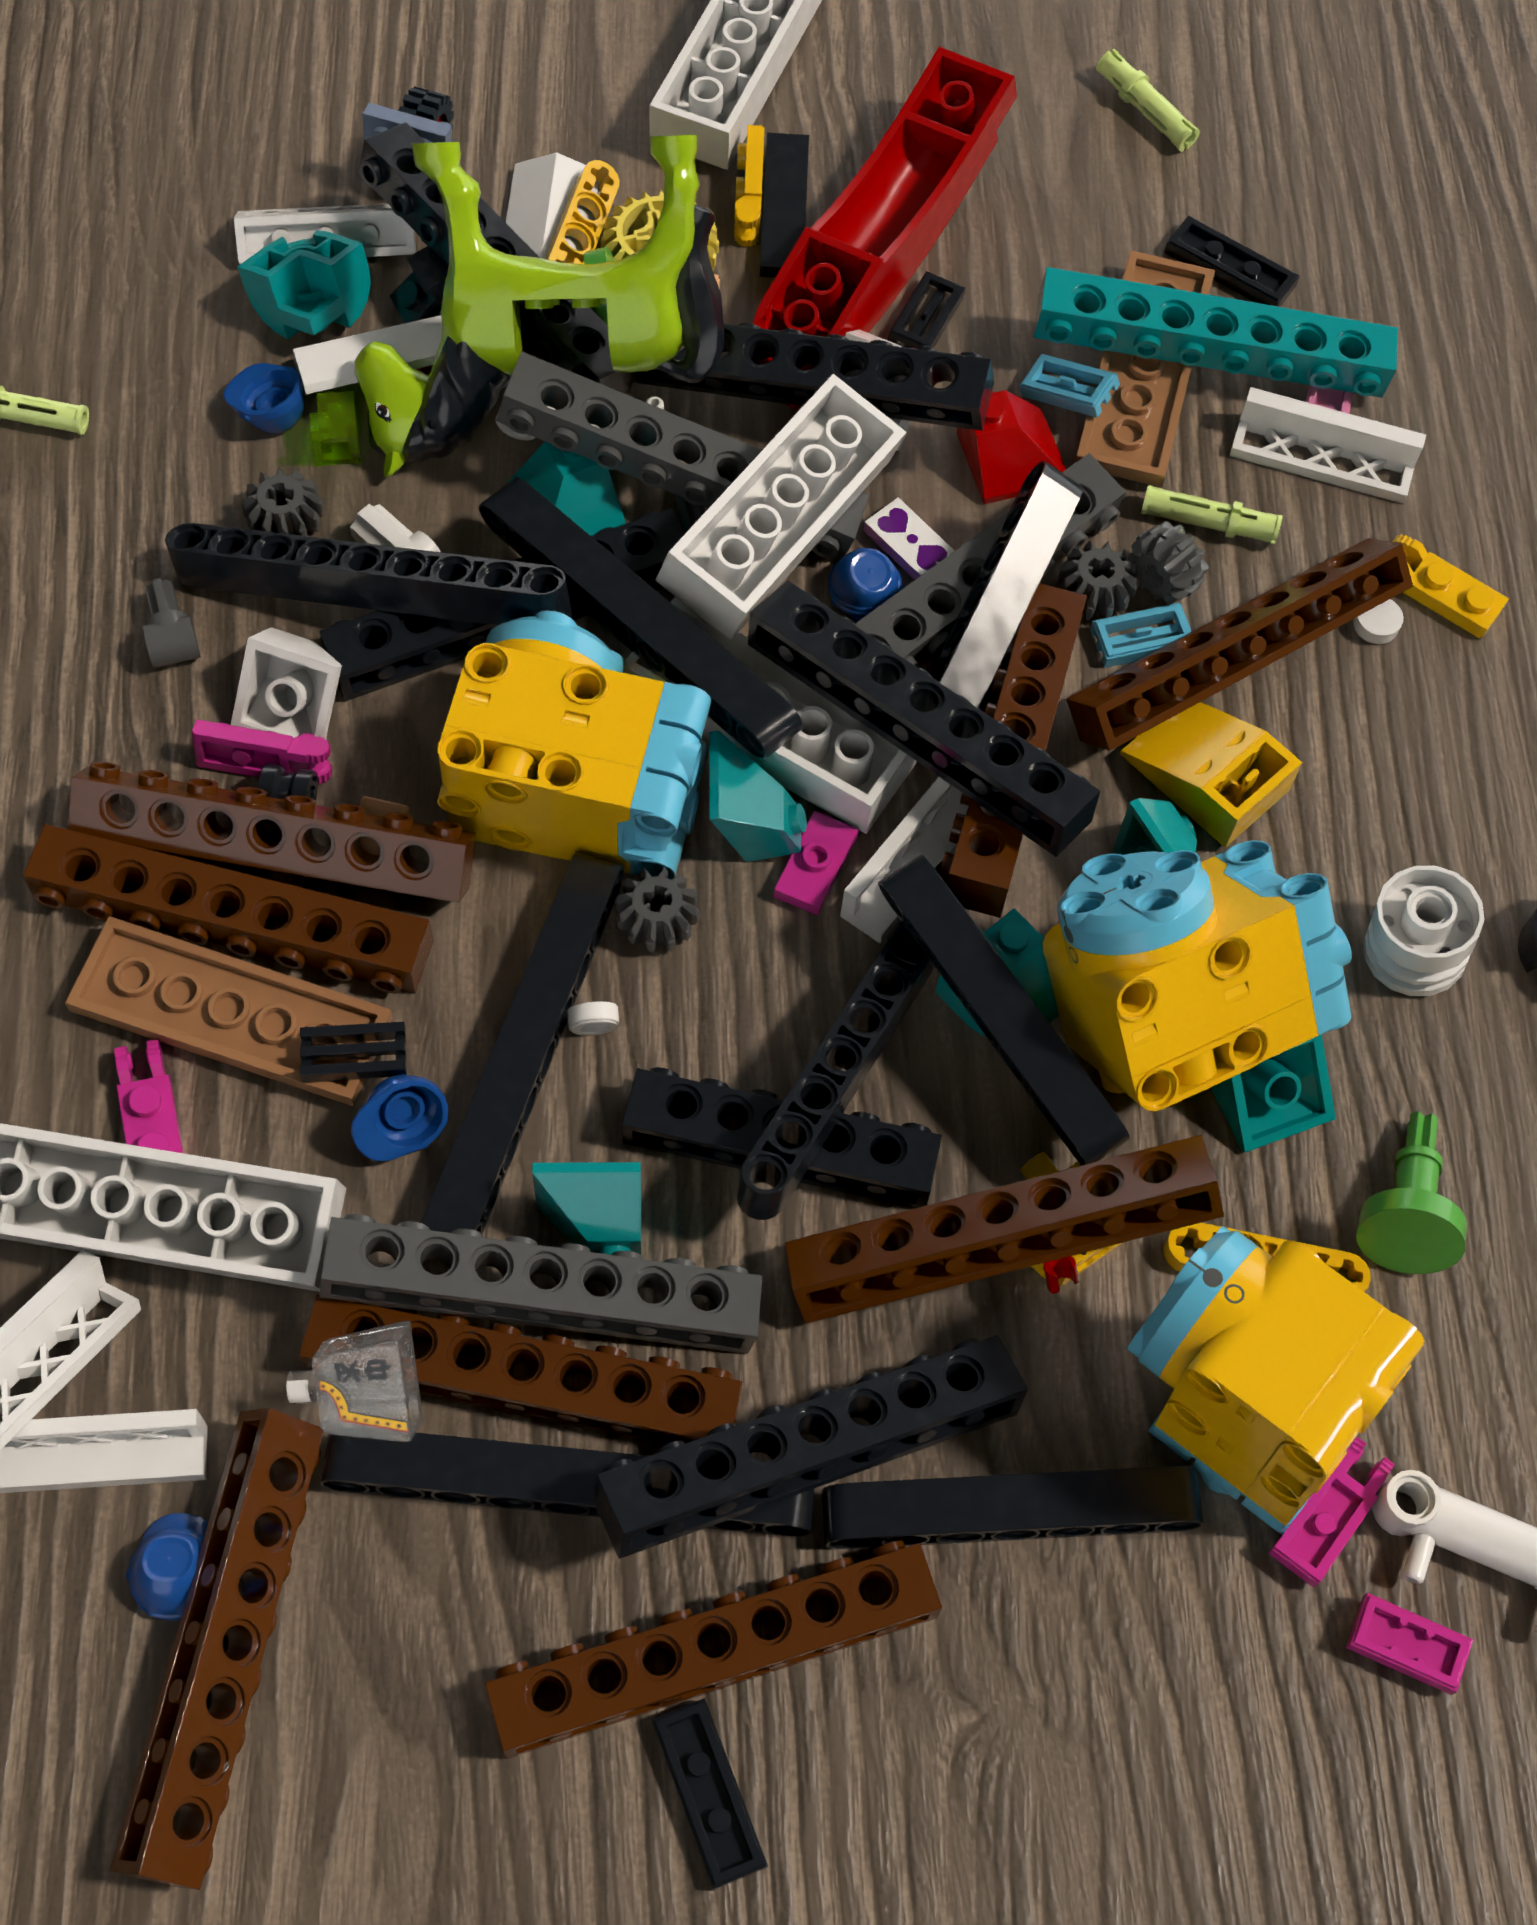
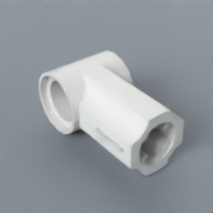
(380, 527)

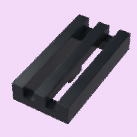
(913, 338)
(353, 1033)

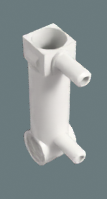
(1456, 1526)

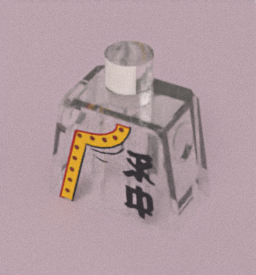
(363, 1384)

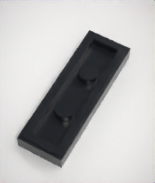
(1233, 263)
(709, 1794)

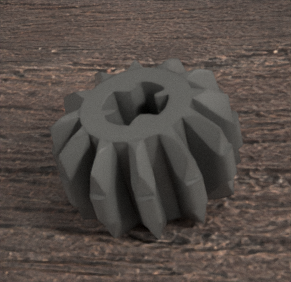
(283, 504)
(1168, 562)
(1100, 576)
(638, 906)

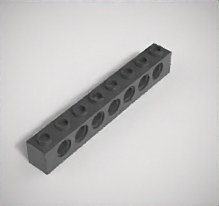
(629, 420)
(944, 583)
(516, 1299)

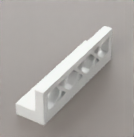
(372, 225)
(1327, 436)
(922, 832)
(51, 1317)
(105, 1451)

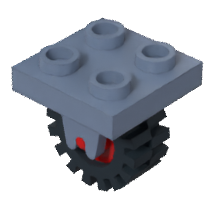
(423, 111)

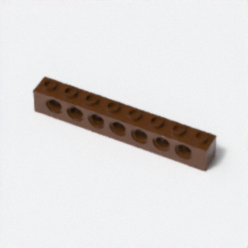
(1239, 643)
(1027, 704)
(98, 812)
(67, 854)
(1004, 1229)
(543, 1394)
(197, 1662)
(527, 1728)

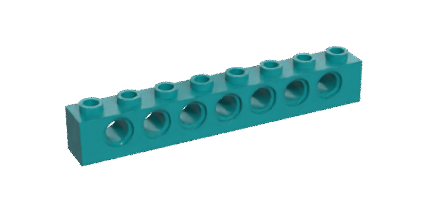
(1216, 332)

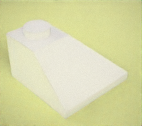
(286, 685)

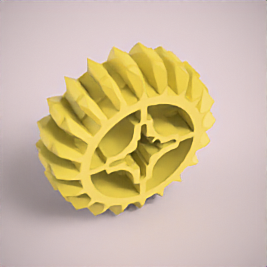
(635, 223)

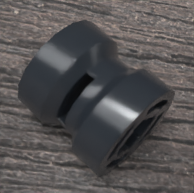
(280, 783)

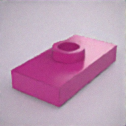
(813, 871)
(1409, 1643)

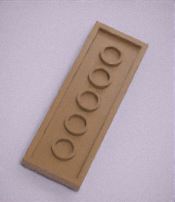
(1142, 417)
(215, 1005)

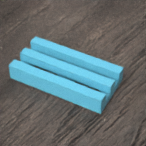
(1064, 390)
(1142, 642)

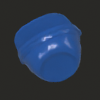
(267, 396)
(863, 582)
(399, 1118)
(166, 1565)

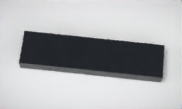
(783, 198)

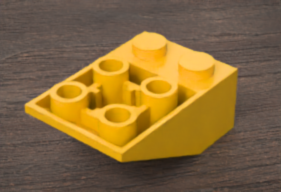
(1215, 768)

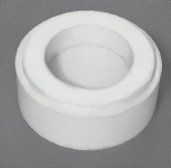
(1380, 623)
(593, 1018)

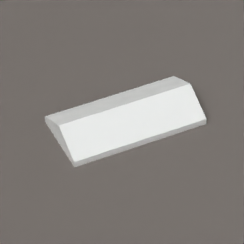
(539, 198)
(332, 362)

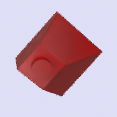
(1008, 447)

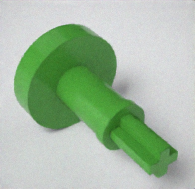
(1413, 1225)

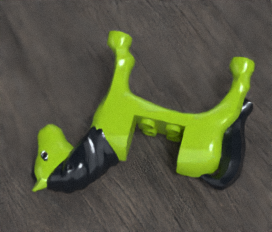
(653, 298)

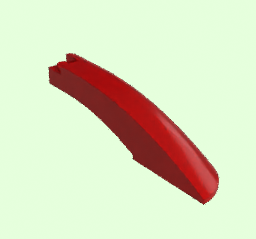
(895, 206)

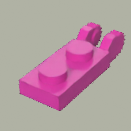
(248, 750)
(148, 1104)
(1330, 1518)

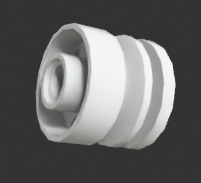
(1423, 930)

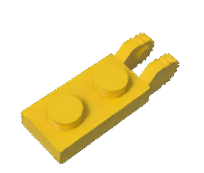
(749, 187)
(1450, 590)

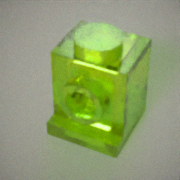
(335, 429)

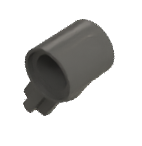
(168, 631)

